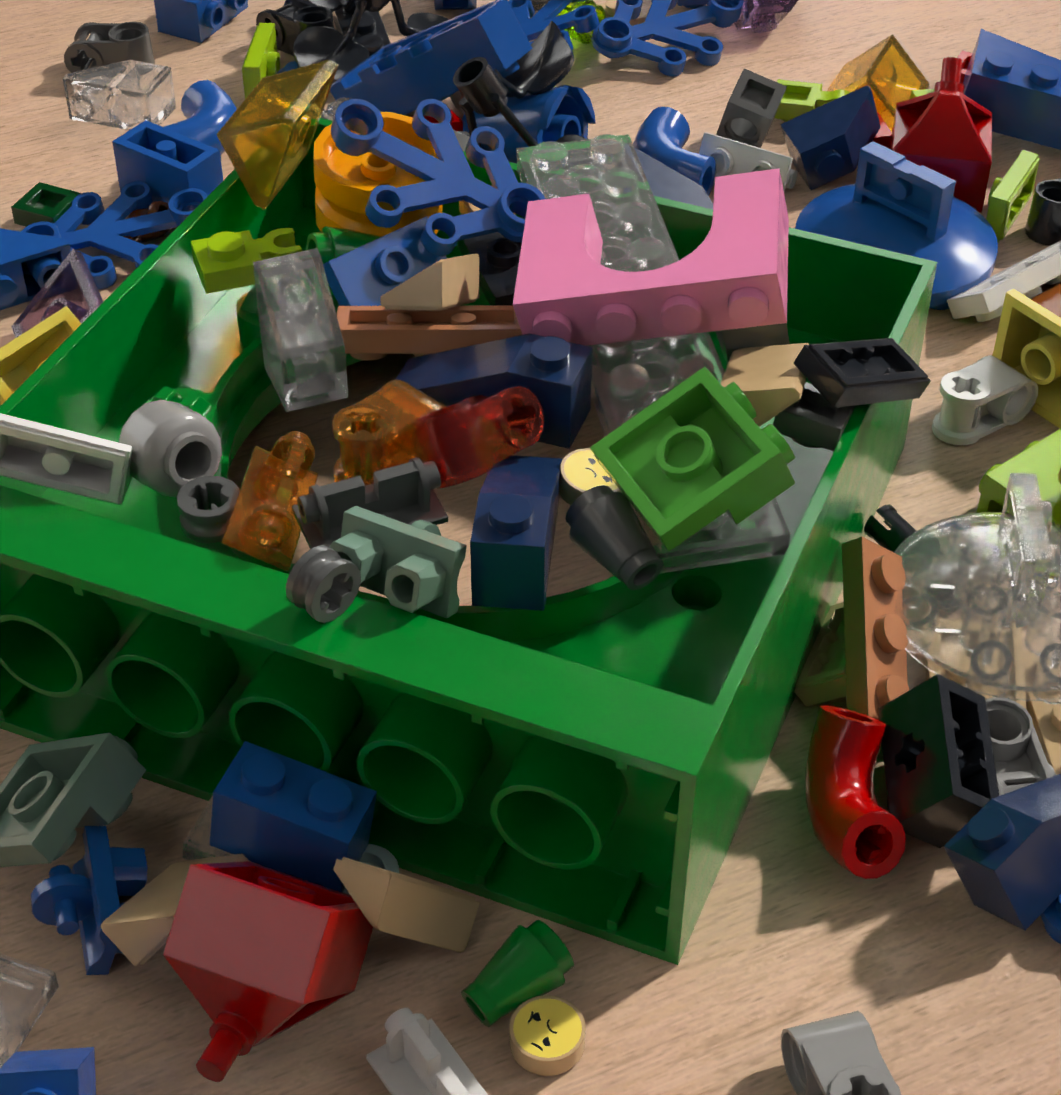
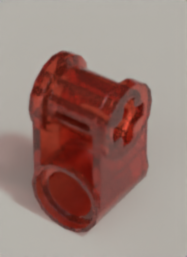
(479, 433)

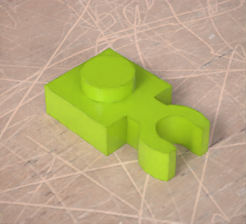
(228, 256)

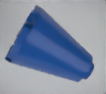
(545, 116)

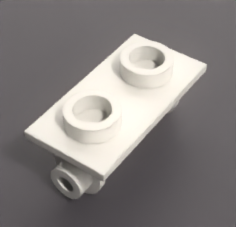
(737, 158)
(420, 1059)

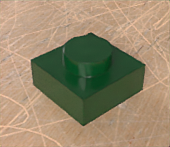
(42, 204)

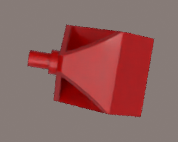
(947, 134)
(261, 953)

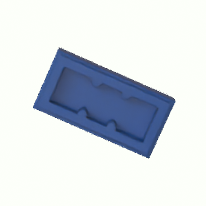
(379, 266)

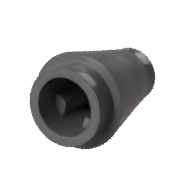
(613, 536)

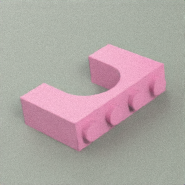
(724, 284)

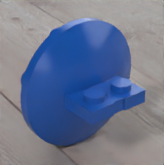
(909, 213)

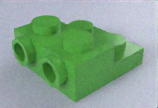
(696, 459)

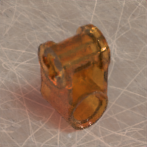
(380, 431)

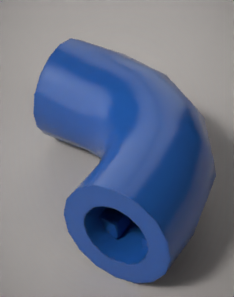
(206, 112)
(664, 136)

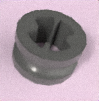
(194, 504)
(323, 583)

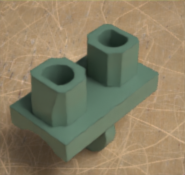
(403, 561)

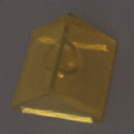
(888, 74)
(276, 128)

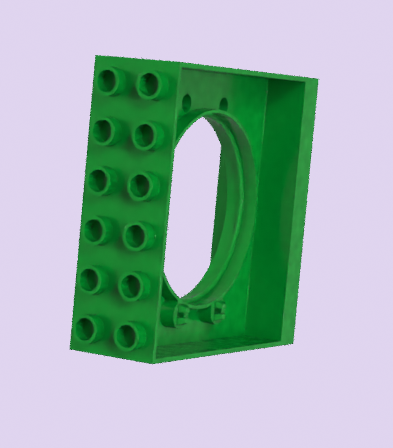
(514, 753)

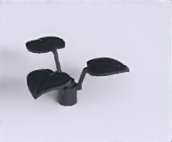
(327, 43)
(539, 72)

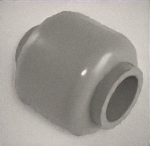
(170, 446)

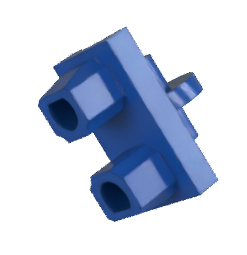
(90, 895)

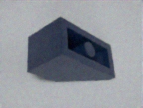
(829, 138)

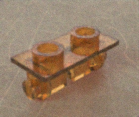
(263, 513)

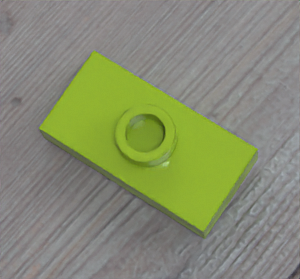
(262, 57)
(1012, 193)

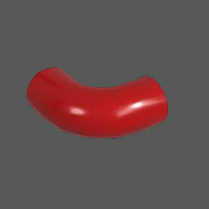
(842, 794)

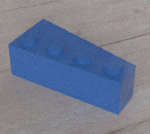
(426, 62)
(1017, 88)

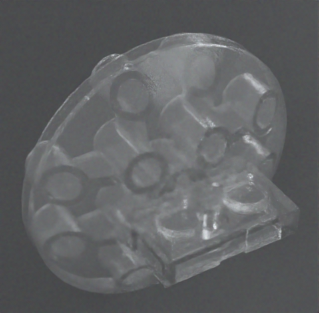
(988, 597)

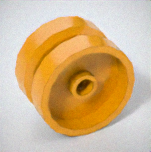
(347, 180)

